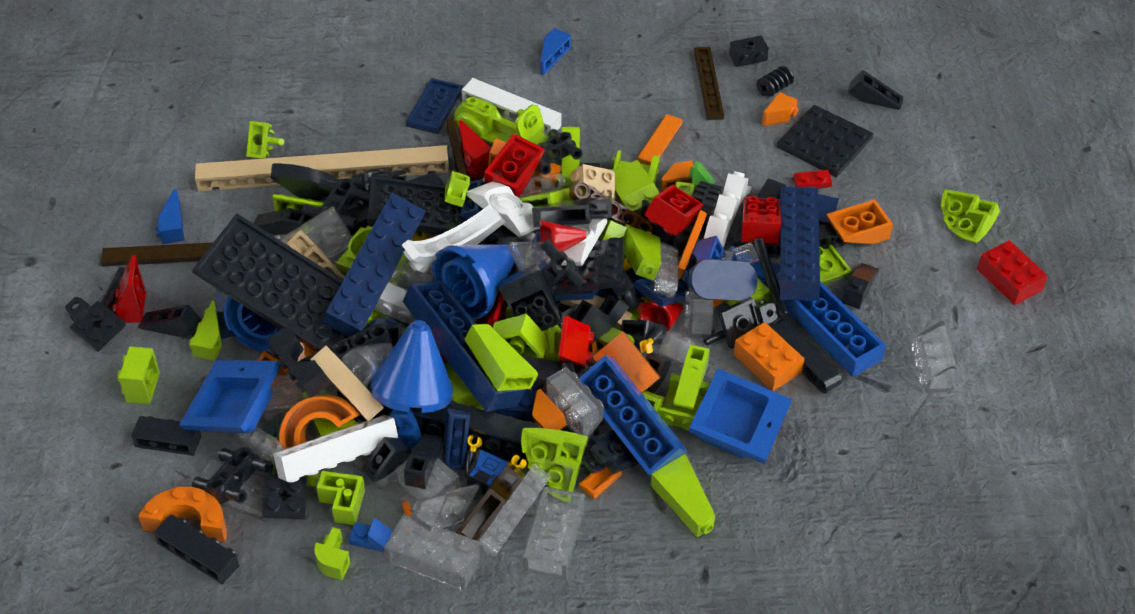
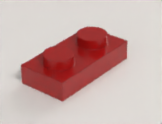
(813, 179)

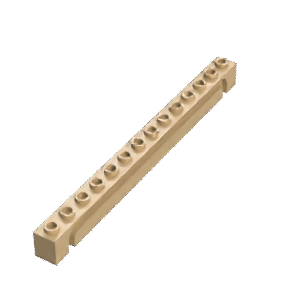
(340, 165)

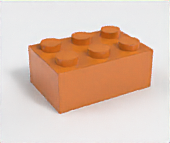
(768, 356)

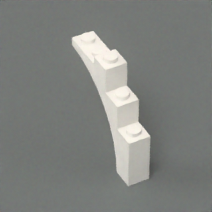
(727, 206)
(468, 233)

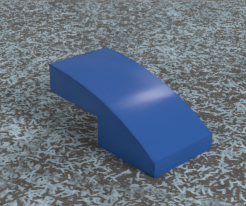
(408, 427)

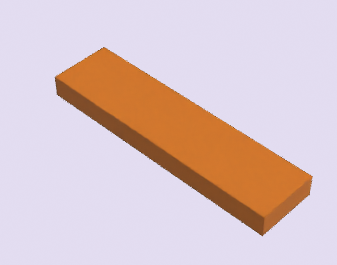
(660, 139)
(691, 243)

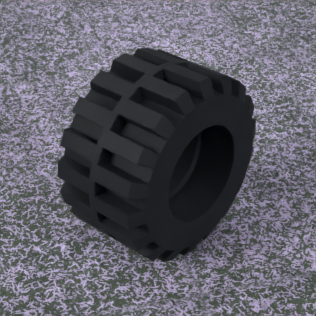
(707, 195)

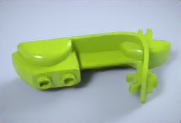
(488, 123)

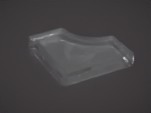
(527, 254)

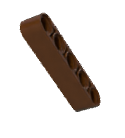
(619, 210)

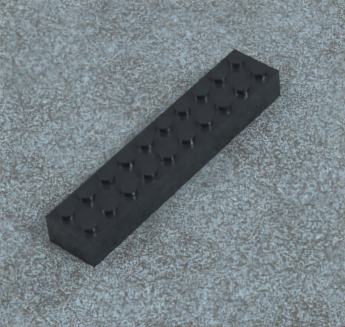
(498, 433)

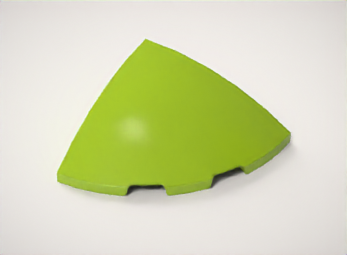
(968, 215)
(556, 453)

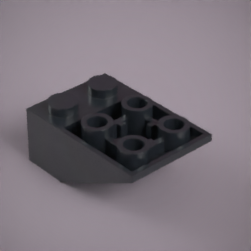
(529, 294)

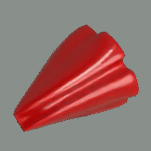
(561, 236)
(662, 315)

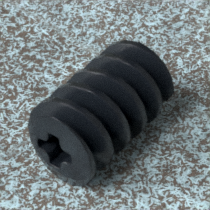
(775, 81)

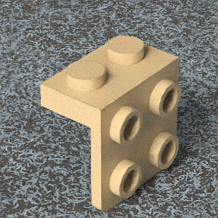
(596, 177)

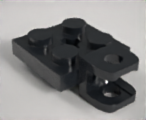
(751, 312)
(85, 319)
(604, 454)
(274, 506)

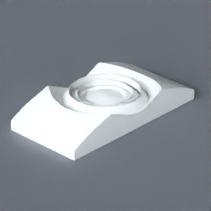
(515, 213)
(581, 250)

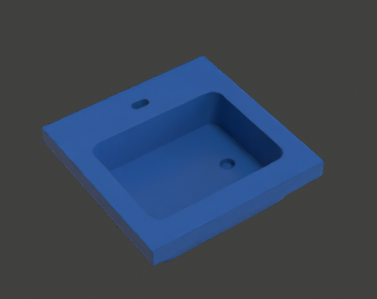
(232, 397)
(737, 416)

